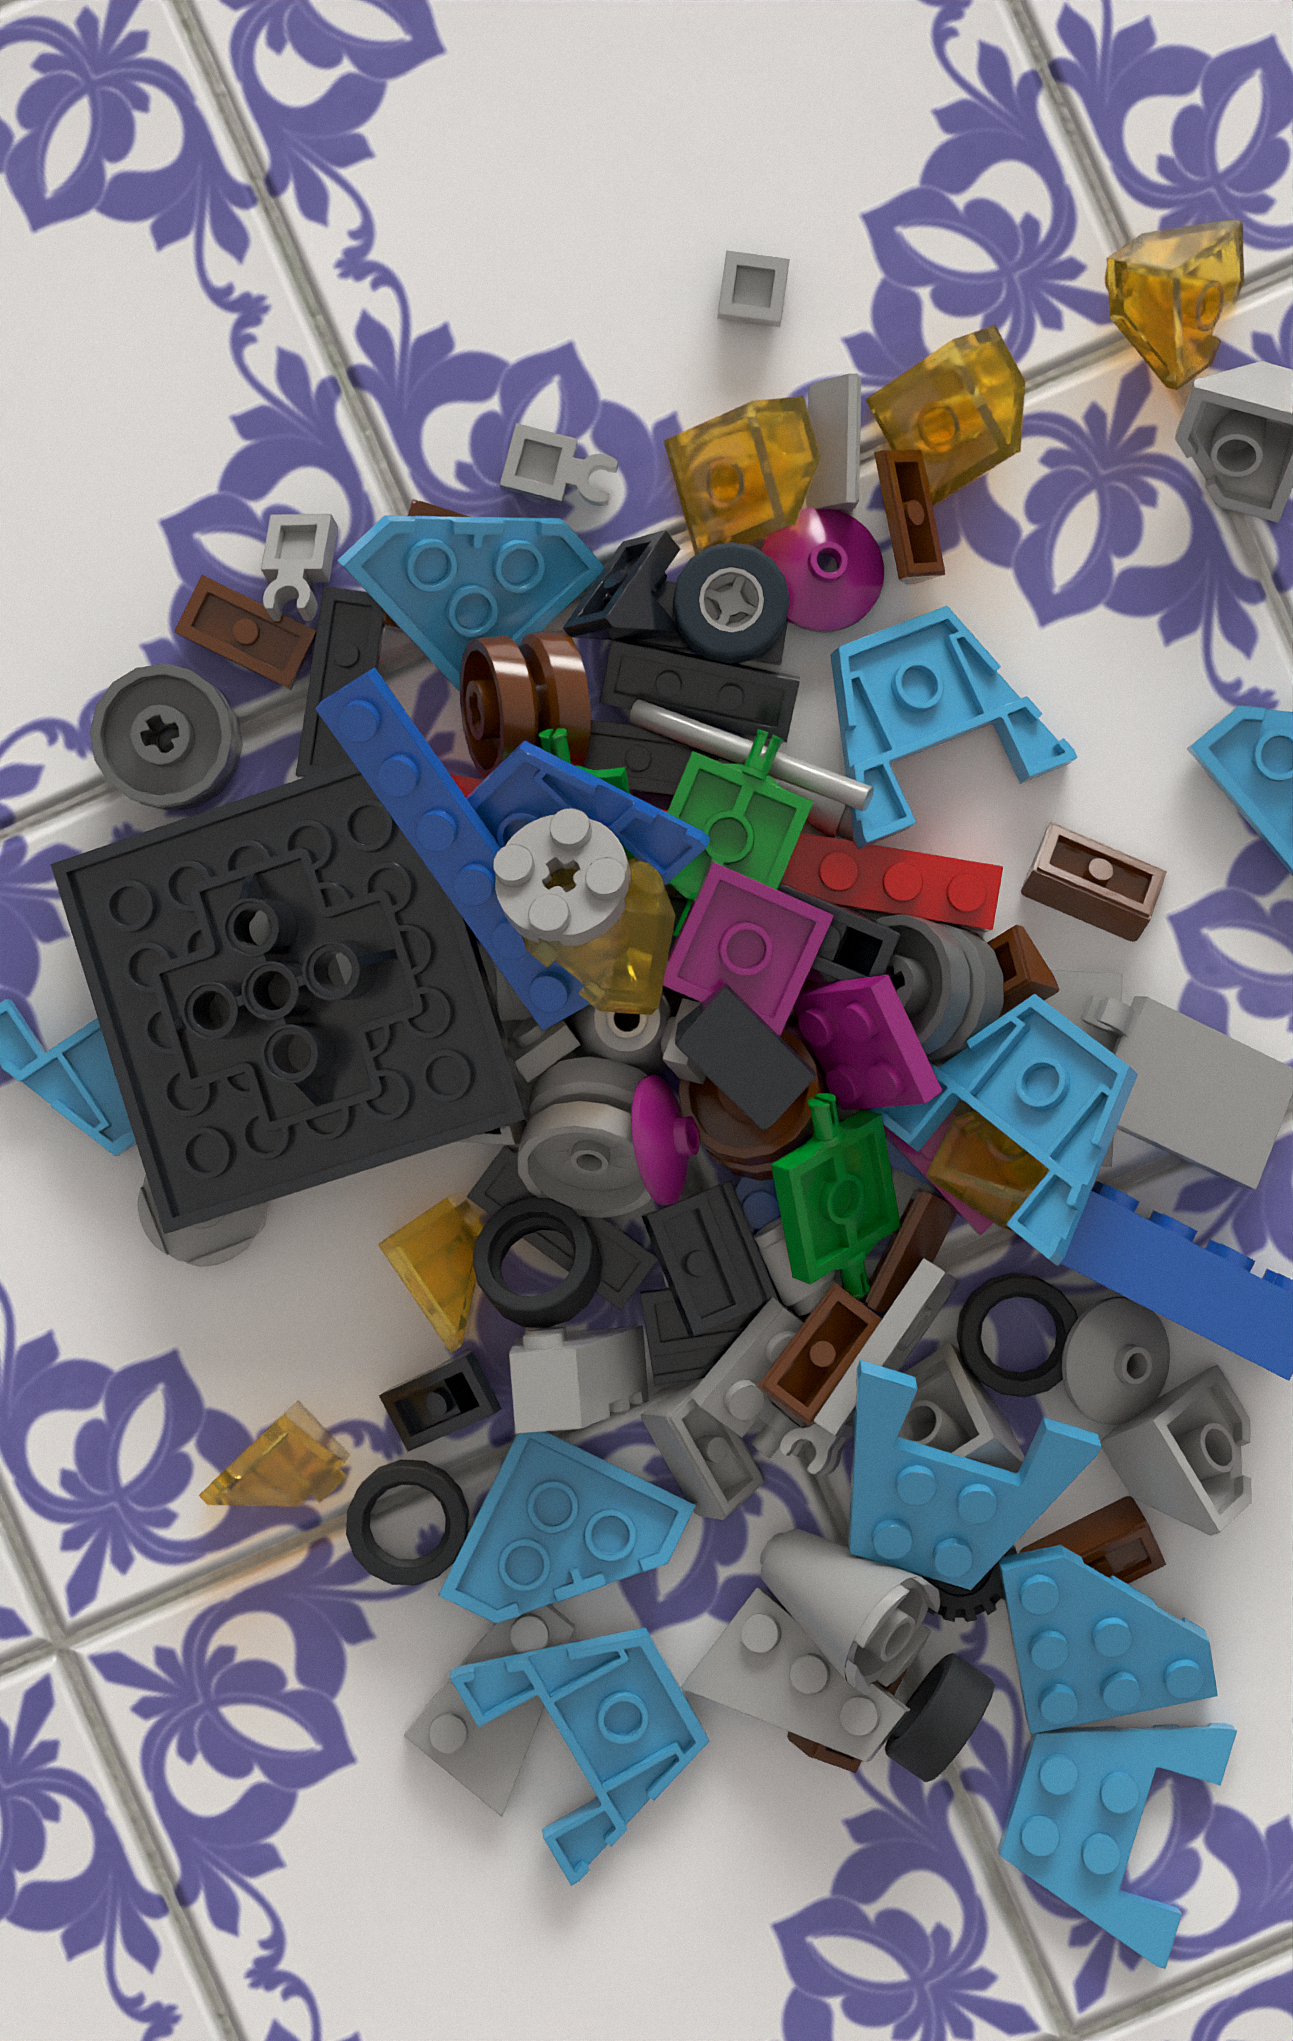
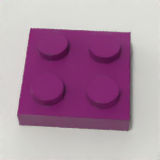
(749, 940)
(865, 1043)

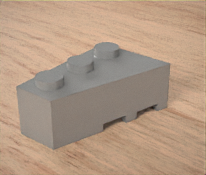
(575, 1375)

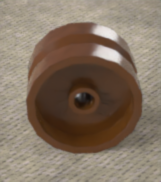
(519, 692)
(734, 1138)

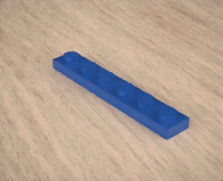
(443, 833)

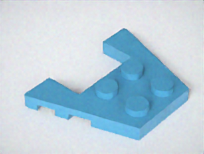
(916, 691)
(70, 1076)
(1049, 1094)
(939, 1508)
(617, 1717)
(1082, 1811)

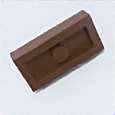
(245, 632)

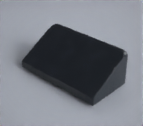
(743, 1056)

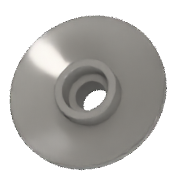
(1098, 1357)

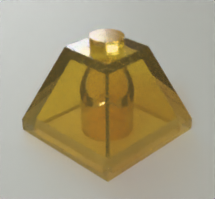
(957, 409)
(744, 471)
(436, 1265)

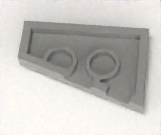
(781, 1677)
(493, 1754)

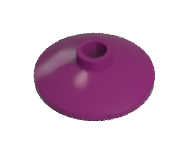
(820, 598)
(662, 1139)

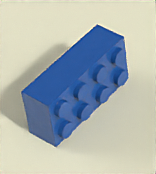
(1185, 1283)

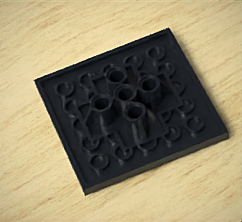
(396, 1054)

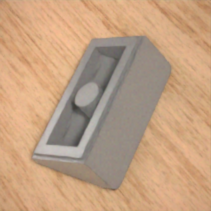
(836, 422)
(702, 1454)

